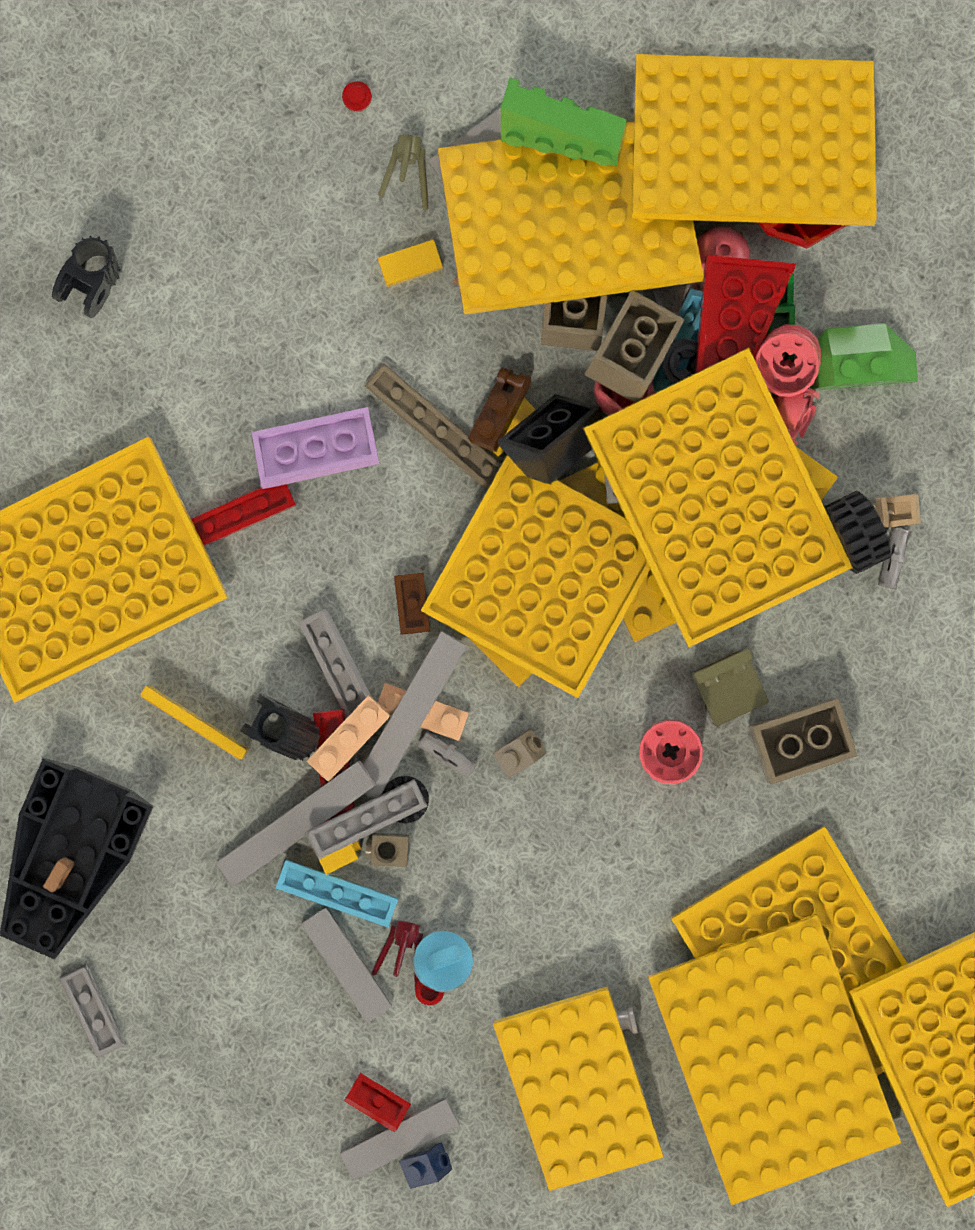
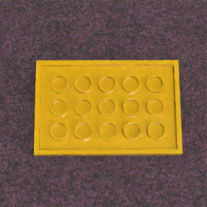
(578, 1088)

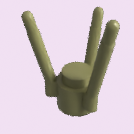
(407, 152)

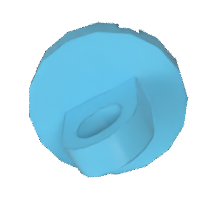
(442, 961)

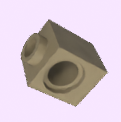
(401, 844)

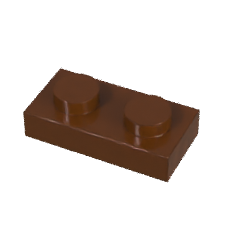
(410, 600)

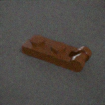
(499, 409)

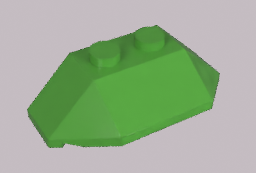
(864, 358)

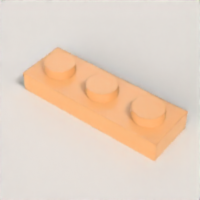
(440, 719)
(348, 738)

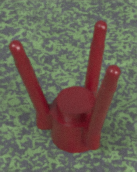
(405, 935)

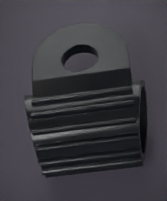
(92, 283)
(298, 736)

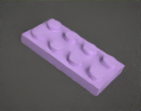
(315, 448)

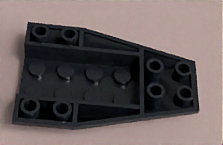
(74, 818)

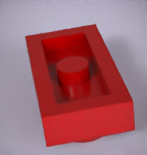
(377, 1102)

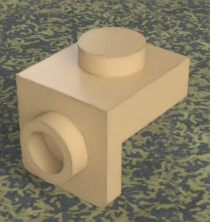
(899, 510)

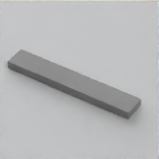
(412, 710)
(294, 823)

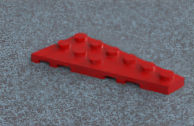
(737, 306)

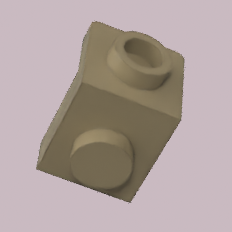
(520, 753)

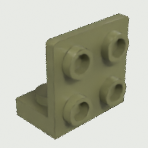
(730, 687)

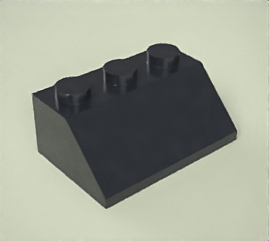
(551, 438)

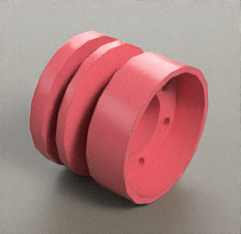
(784, 376)
(665, 768)

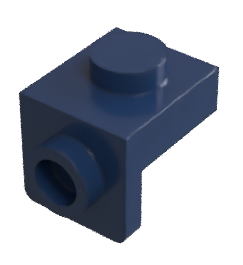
(426, 1166)

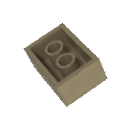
(574, 323)
(634, 347)
(802, 740)

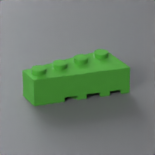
(560, 126)

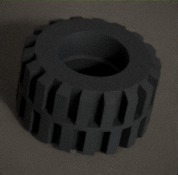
(859, 531)

